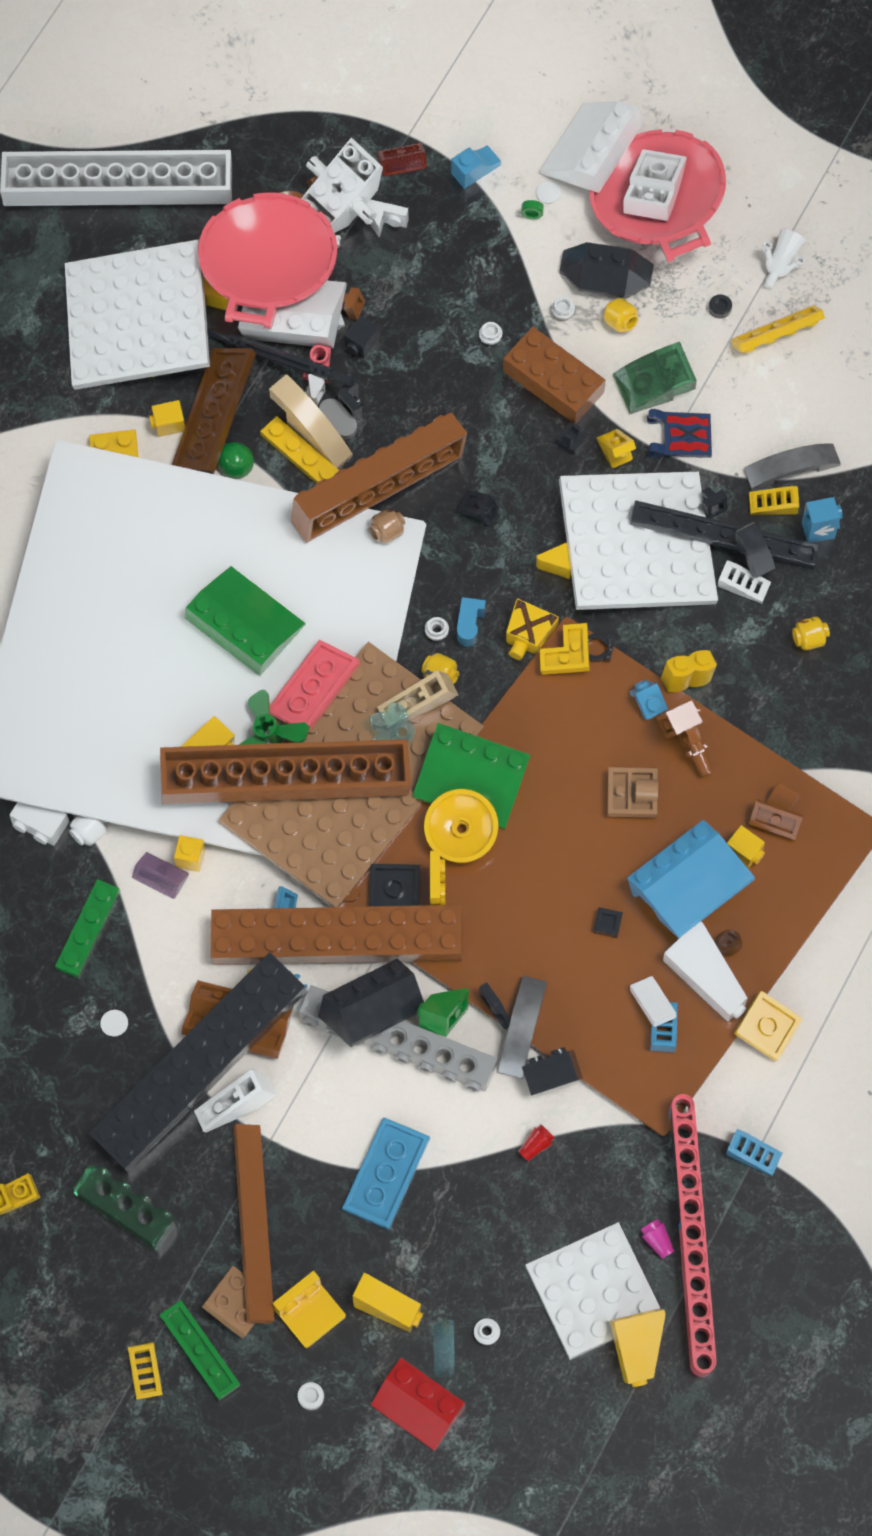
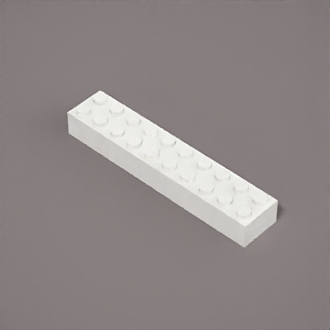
(116, 177)

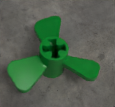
(260, 706)

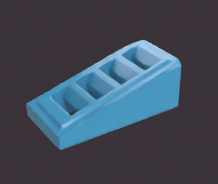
(665, 1045)
(757, 1144)

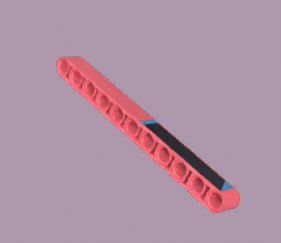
(687, 1245)

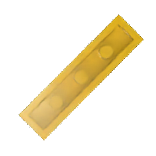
(784, 326)
(298, 451)

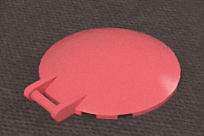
(696, 201)
(266, 254)

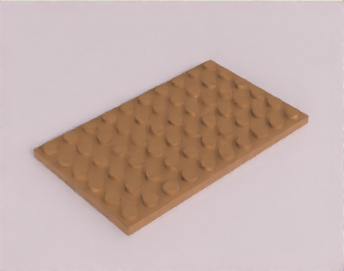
(336, 840)

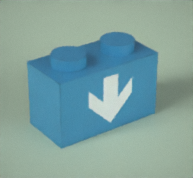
(821, 520)

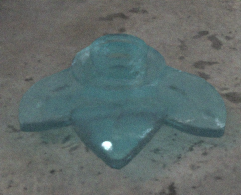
(389, 723)

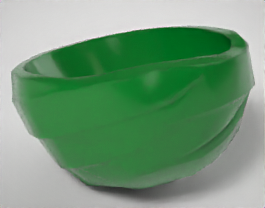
(235, 461)

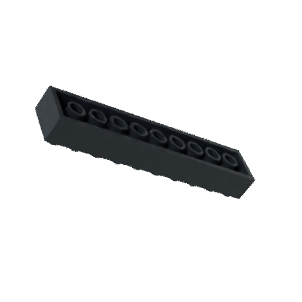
(198, 1062)

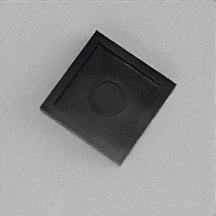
(394, 885)

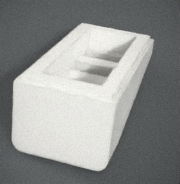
(732, 586)

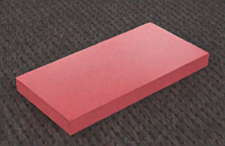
(313, 685)

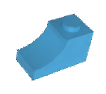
(473, 165)

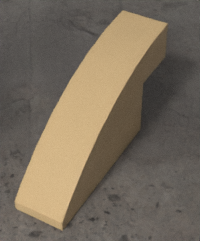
(309, 421)

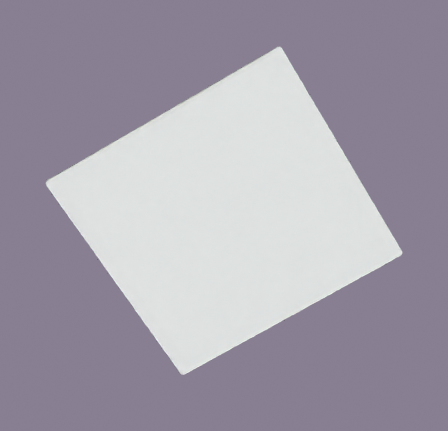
(100, 639)

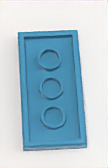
(386, 1173)

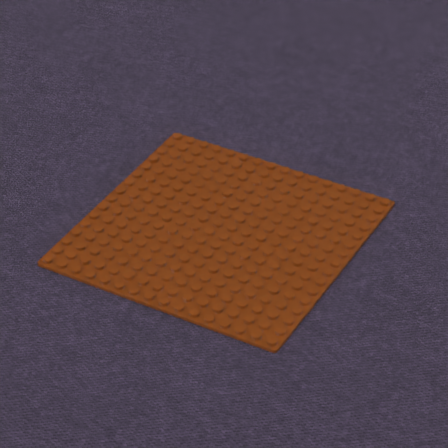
(561, 858)

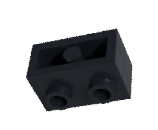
(551, 1072)

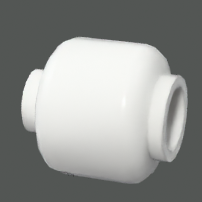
(86, 830)

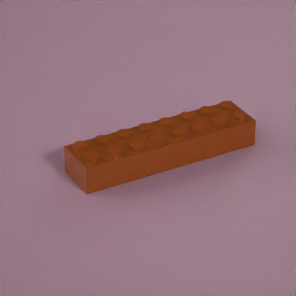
(378, 476)

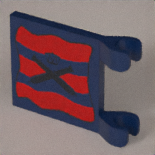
(683, 434)

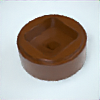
(729, 942)

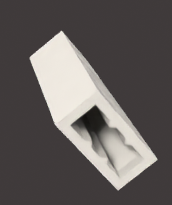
(706, 972)

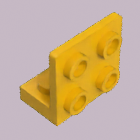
(309, 1310)

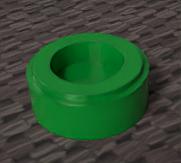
(532, 209)

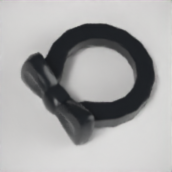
(608, 642)

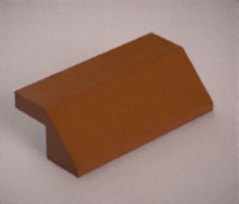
(208, 995)

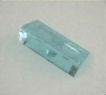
(444, 1349)

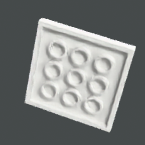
(590, 1286)

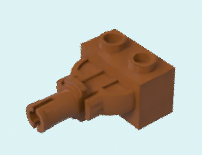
(683, 722)

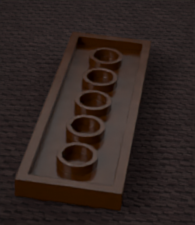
(214, 409)

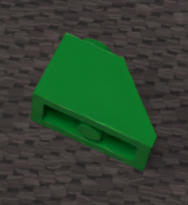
(443, 1011)

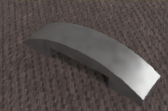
(790, 463)
(522, 1026)

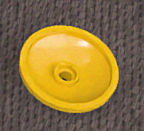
(457, 809)

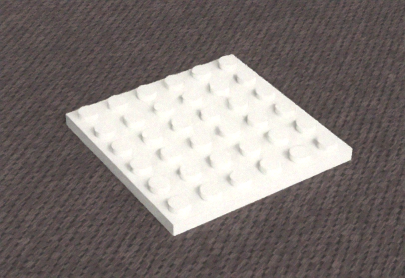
(136, 315)
(631, 564)

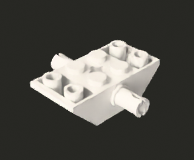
(345, 186)

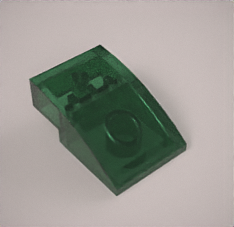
(655, 378)

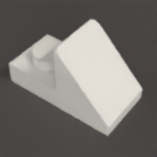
(387, 213)

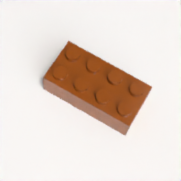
(554, 375)

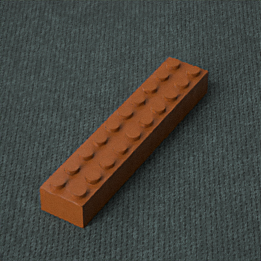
(284, 771)
(337, 934)

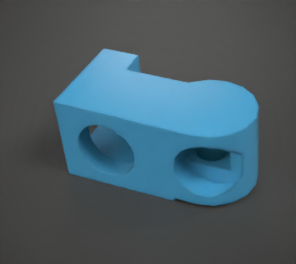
(469, 612)

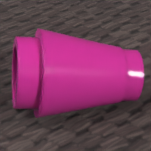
(657, 1237)

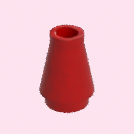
(537, 1141)

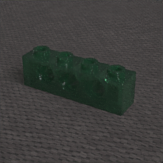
(152, 1234)

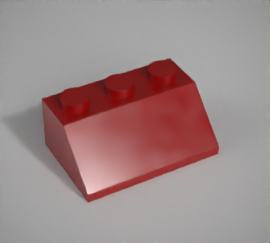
(418, 1404)

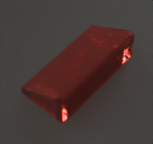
(402, 159)

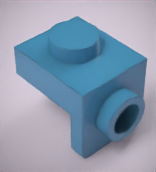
(649, 698)

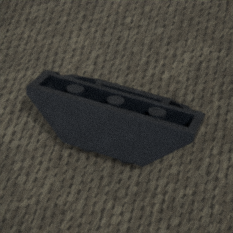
(606, 269)

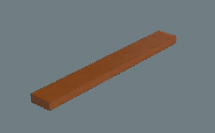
(253, 1224)

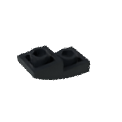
(754, 547)

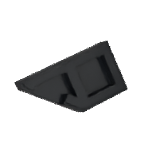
(494, 1005)

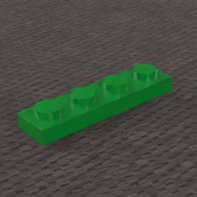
(87, 928)
(200, 1350)

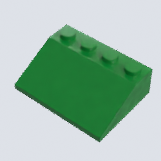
(243, 619)
(472, 764)

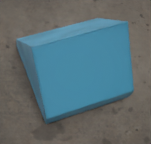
(285, 898)

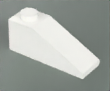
(236, 1100)

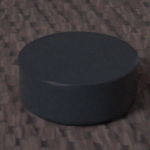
(720, 306)

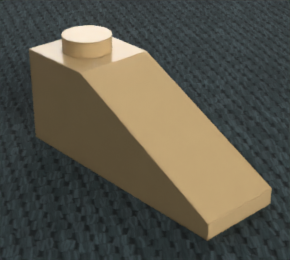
(424, 695)

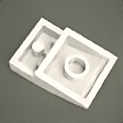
(654, 184)

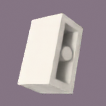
(41, 822)

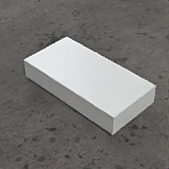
(653, 1001)

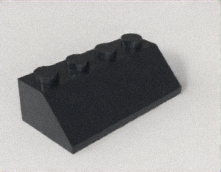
(371, 1003)

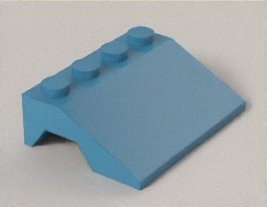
(690, 878)

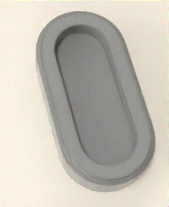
(339, 418)

